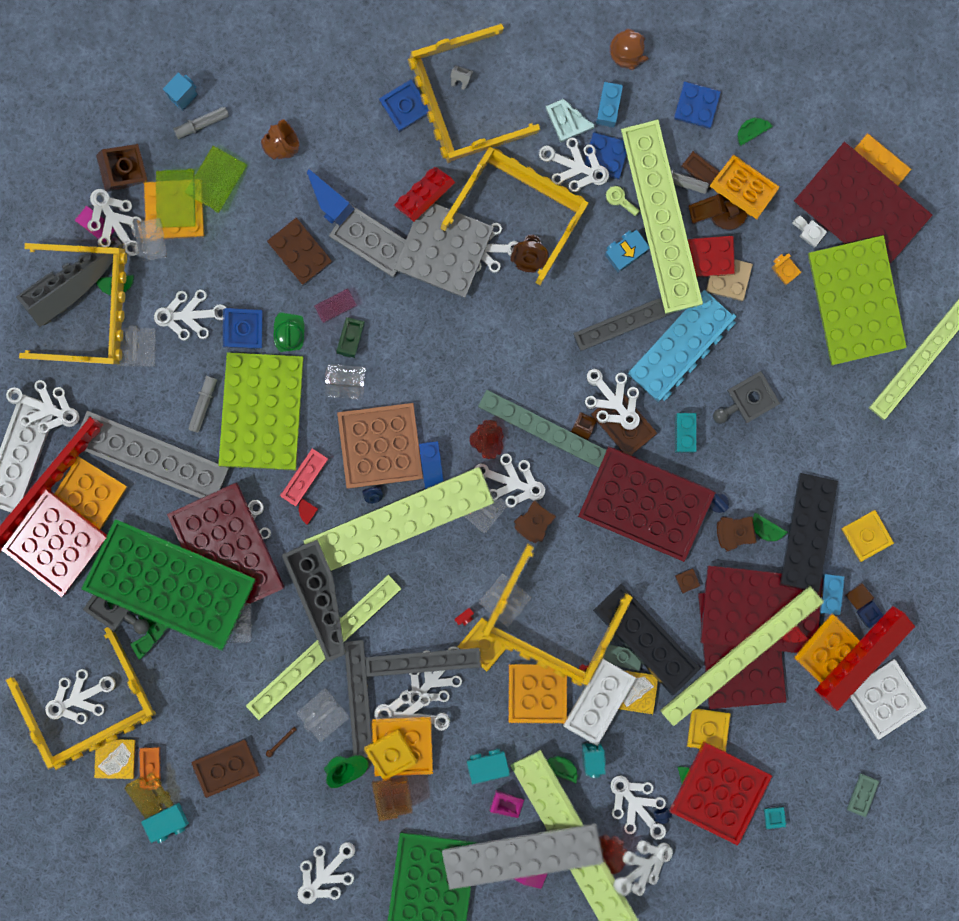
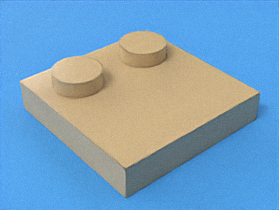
(731, 285)

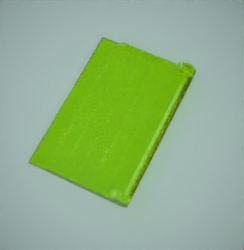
(216, 179)
(172, 203)

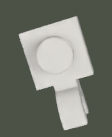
(811, 232)

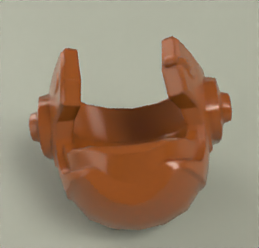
(627, 49)
(280, 141)

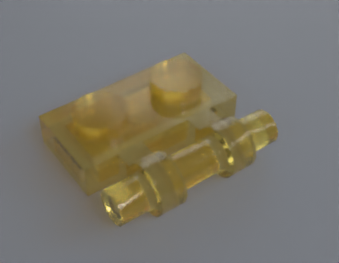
(144, 798)

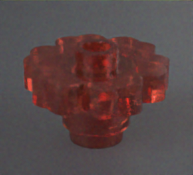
(488, 439)
(613, 853)

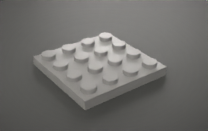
(444, 257)

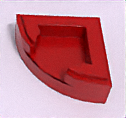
(306, 511)
(795, 635)

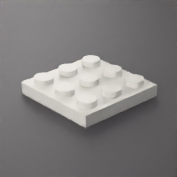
(887, 699)

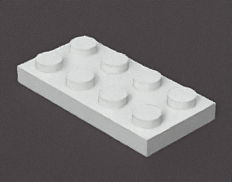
(599, 702)

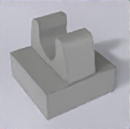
(461, 74)

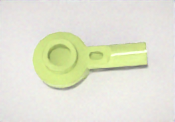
(616, 196)

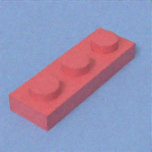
(304, 477)

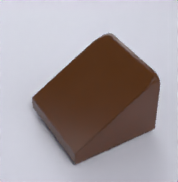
(583, 426)
(859, 596)

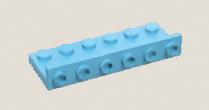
(681, 347)

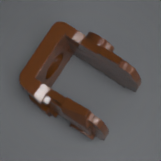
(534, 523)
(735, 532)

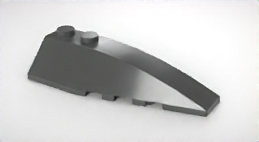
(57, 292)
(318, 595)

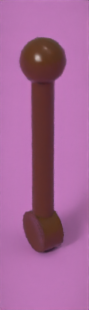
(269, 753)

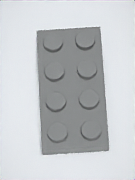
(370, 241)

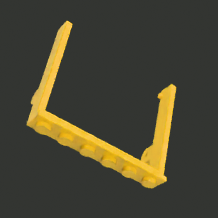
(434, 114)
(531, 178)
(117, 301)
(544, 659)
(92, 743)

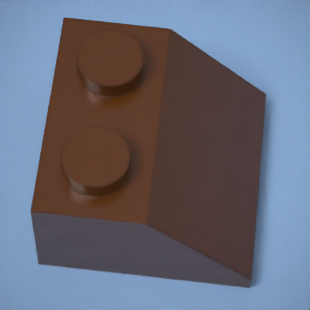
(121, 167)

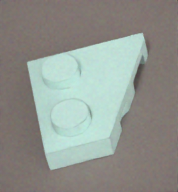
(567, 120)

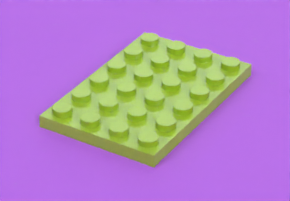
(857, 300)
(261, 411)

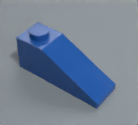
(330, 202)
(431, 464)

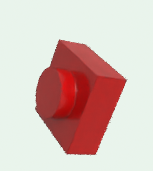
(464, 617)

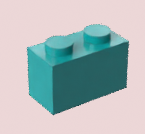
(685, 433)
(593, 759)
(487, 766)
(165, 823)

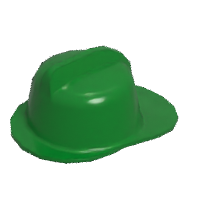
(288, 332)
(344, 770)

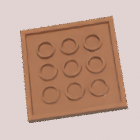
(380, 445)

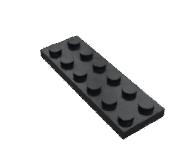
(808, 532)
(648, 641)

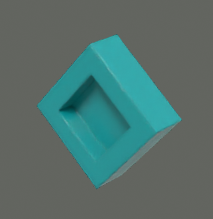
(774, 817)

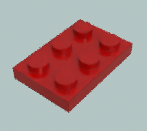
(424, 193)
(713, 256)

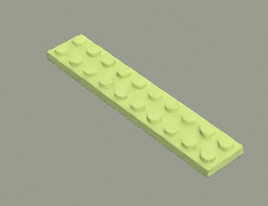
(662, 216)
(404, 519)
(558, 814)

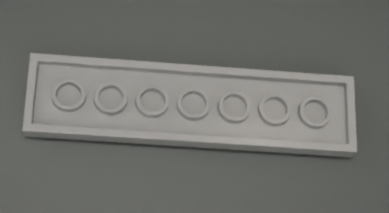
(155, 458)
(522, 856)

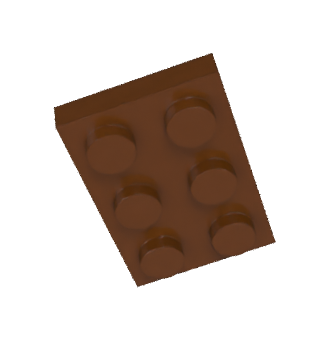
(299, 251)
(627, 440)
(225, 768)

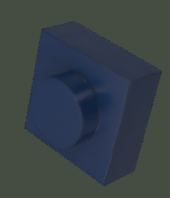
(870, 614)

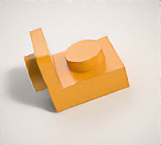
(785, 268)

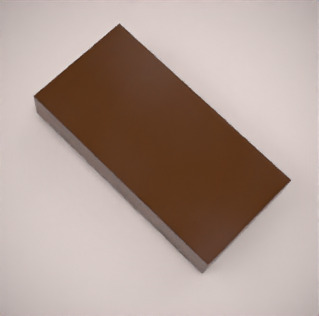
(700, 168)
(707, 208)

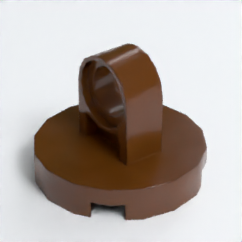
(732, 218)
(529, 254)

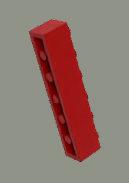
(865, 658)

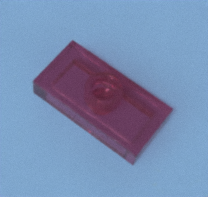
(335, 305)

